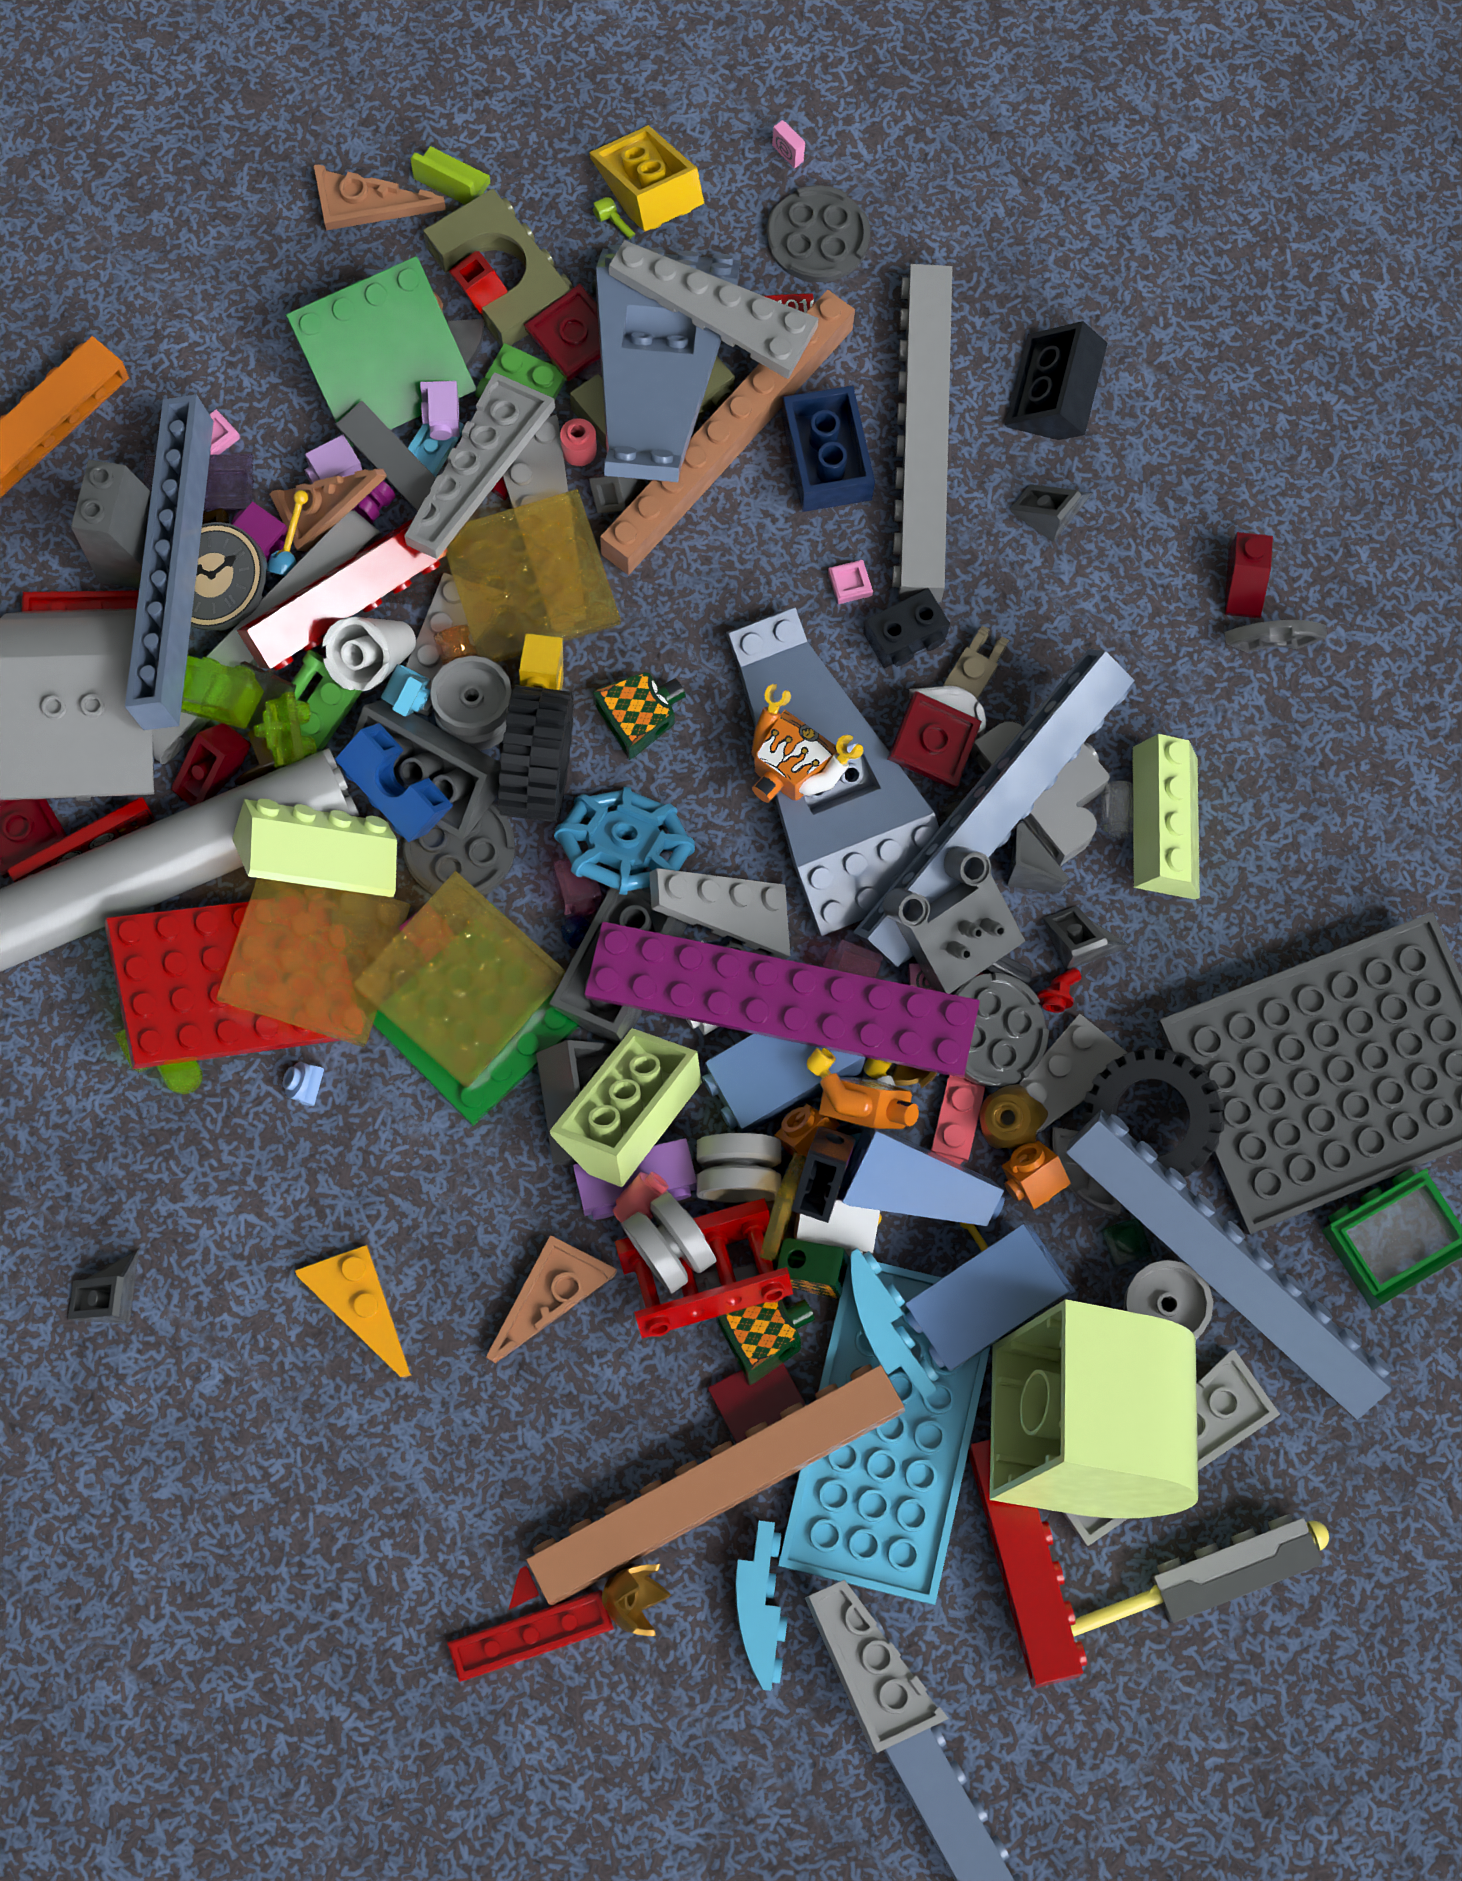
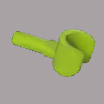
(606, 209)

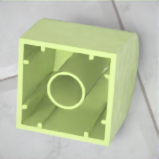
(1095, 1414)

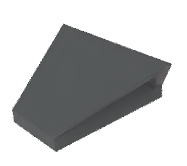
(1049, 508)
(1032, 865)
(1079, 938)
(106, 1294)

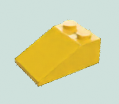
(649, 177)

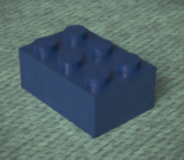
(827, 448)

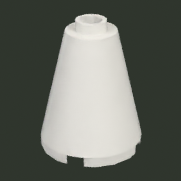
(366, 650)

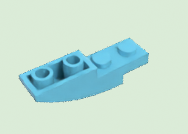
(877, 1310)
(760, 1623)

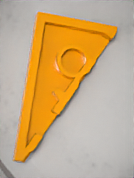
(355, 1295)

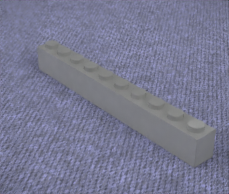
(925, 431)

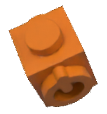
(800, 1129)
(1034, 1174)

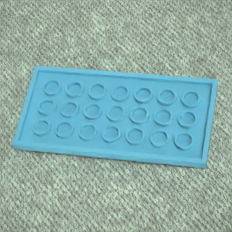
(889, 1498)

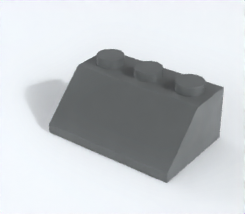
(563, 1075)

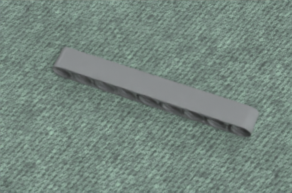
(338, 545)

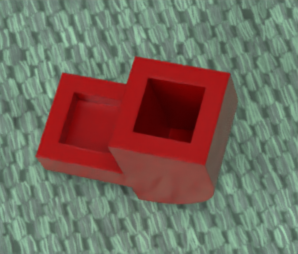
(478, 280)

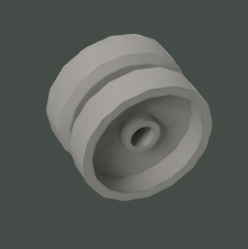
(472, 700)
(738, 1167)
(674, 1238)
(1176, 1284)

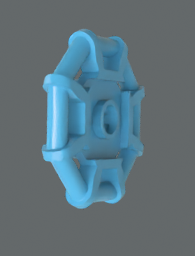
(634, 817)

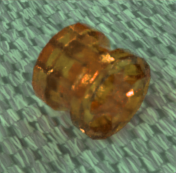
(455, 643)

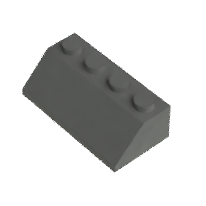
(456, 768)
(596, 1016)

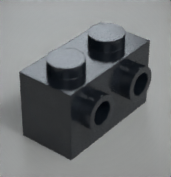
(906, 629)

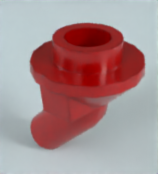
(1056, 996)

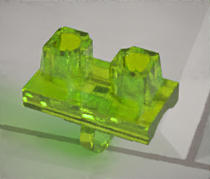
(283, 731)

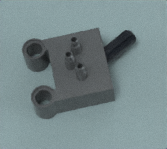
(962, 929)

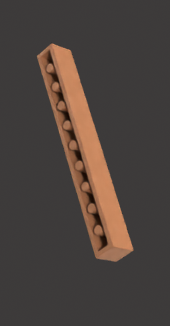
(721, 441)
(714, 1485)

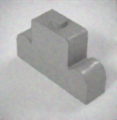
(1058, 812)

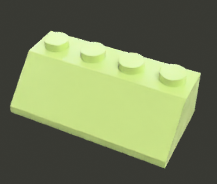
(1166, 817)
(316, 847)
(628, 1105)

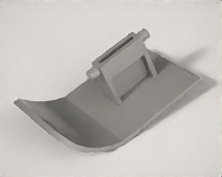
(66, 707)

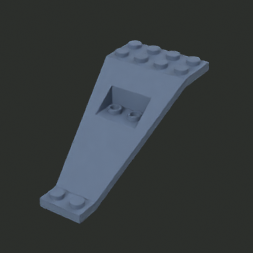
(652, 370)
(863, 830)

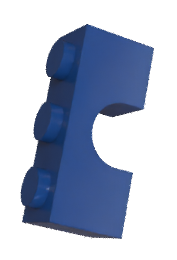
(370, 764)

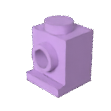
(441, 408)

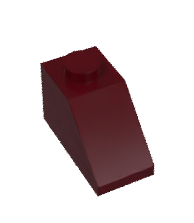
(1248, 574)
(210, 763)

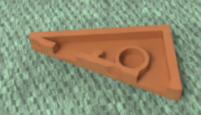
(361, 200)
(326, 504)
(554, 1286)

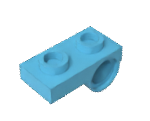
(406, 691)

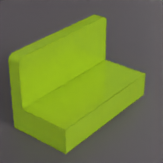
(449, 175)

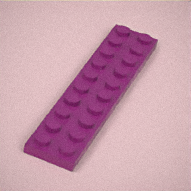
(783, 999)

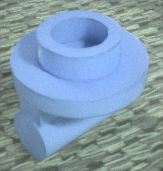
(303, 1082)

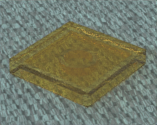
(781, 1210)

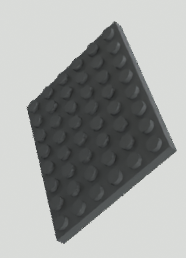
(1332, 1071)

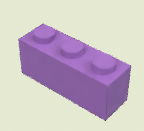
(668, 1160)

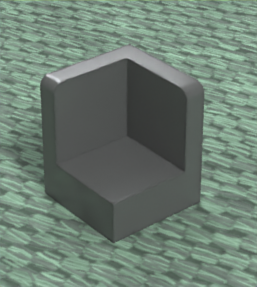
(614, 493)

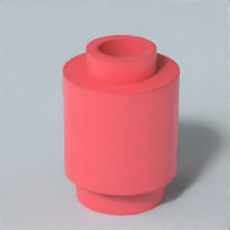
(578, 442)
(639, 1195)

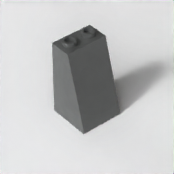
(112, 522)

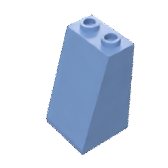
(767, 1079)
(910, 1180)
(988, 1297)

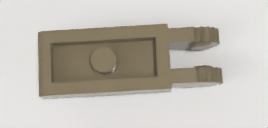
(973, 669)

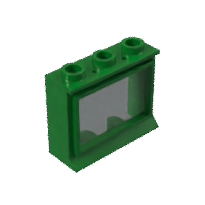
(1396, 1237)

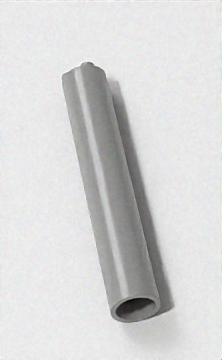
(152, 861)

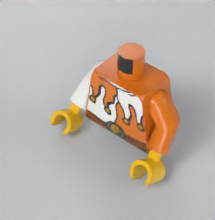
(795, 756)
(863, 1100)

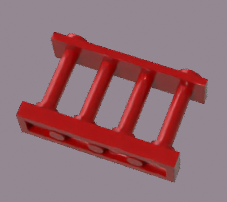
(719, 1228)

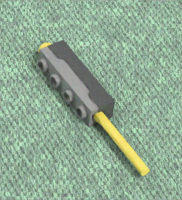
(1223, 1573)

